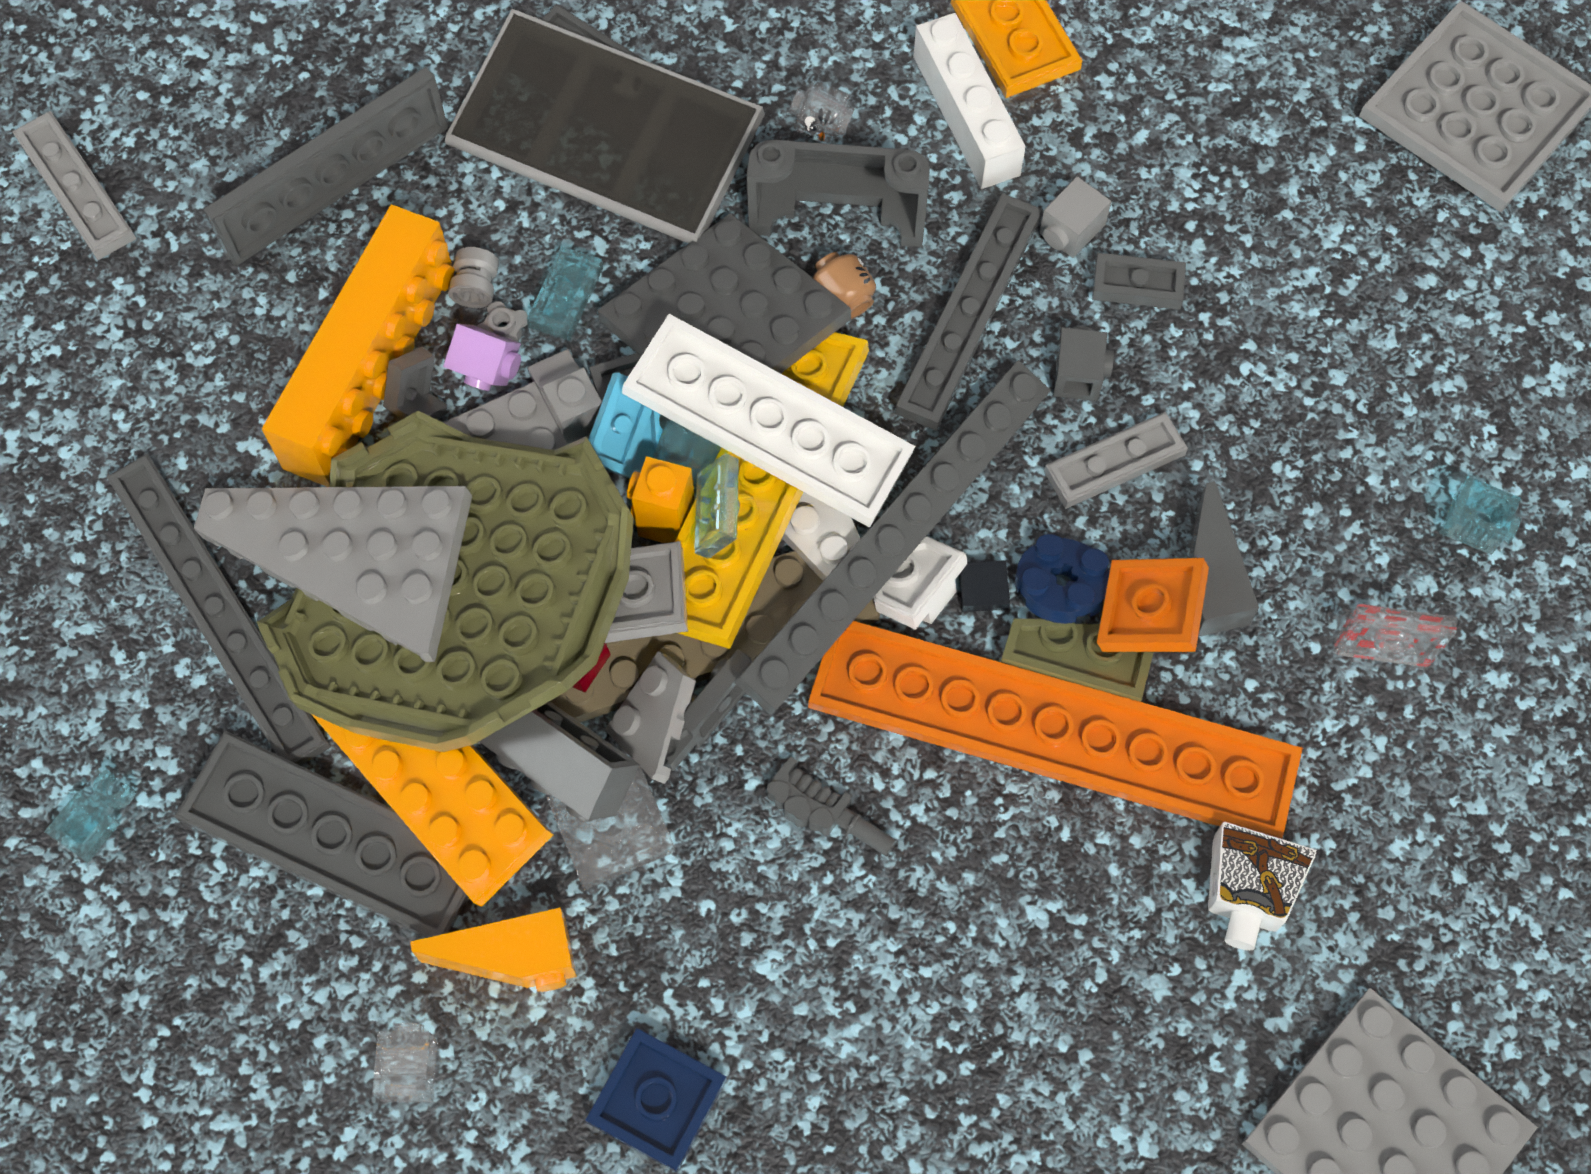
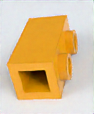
(661, 499)

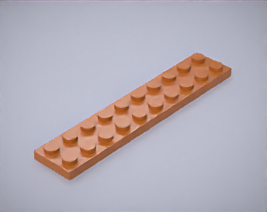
(1057, 729)

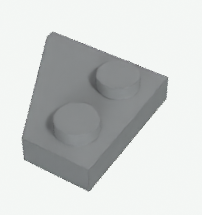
(653, 715)

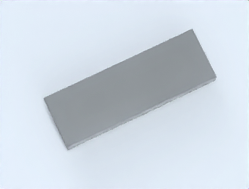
(1115, 460)

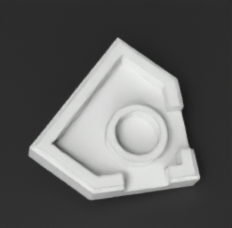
(921, 584)

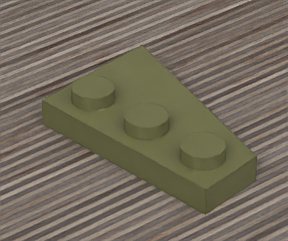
(1074, 656)

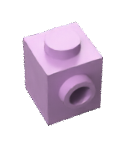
(482, 357)

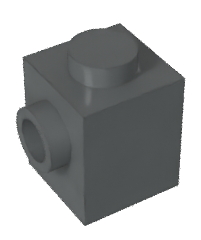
(1081, 363)

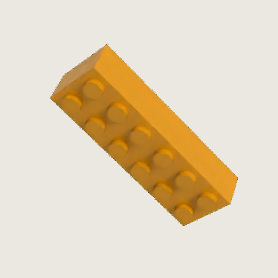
(369, 324)

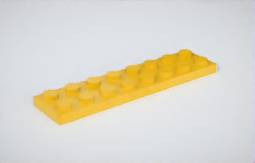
(726, 583)

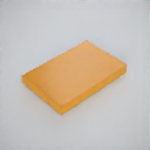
(1018, 42)

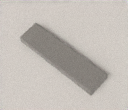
(74, 185)

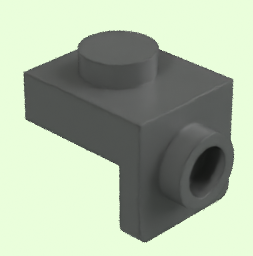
(409, 385)

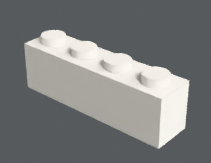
(968, 101)

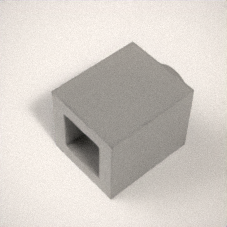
(1074, 217)

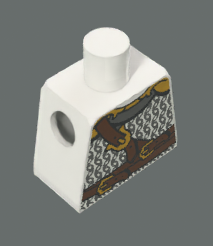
(1254, 881)

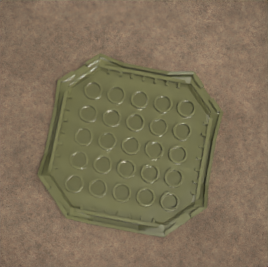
(525, 605)

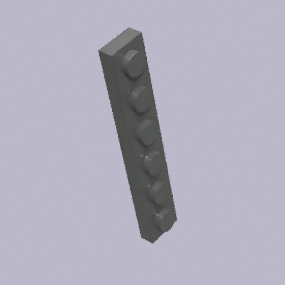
(968, 312)

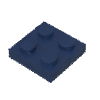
(656, 1100)

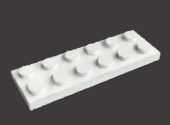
(768, 420)

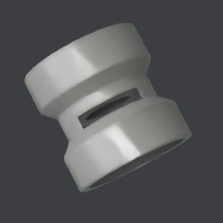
(473, 277)

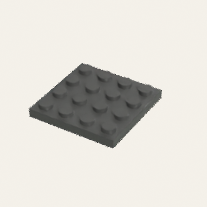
(733, 291)

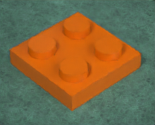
(1153, 605)

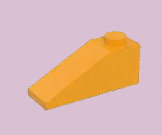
(513, 951)

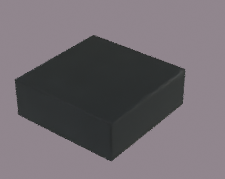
(984, 586)

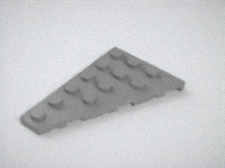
(363, 550)

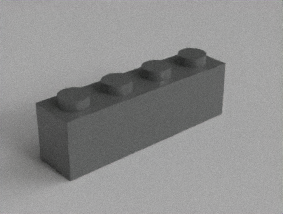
(565, 761)

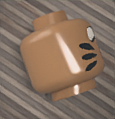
(847, 280)

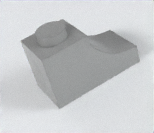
(567, 394)

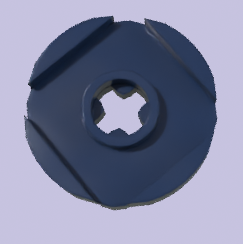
(1069, 558)

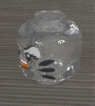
(821, 112)

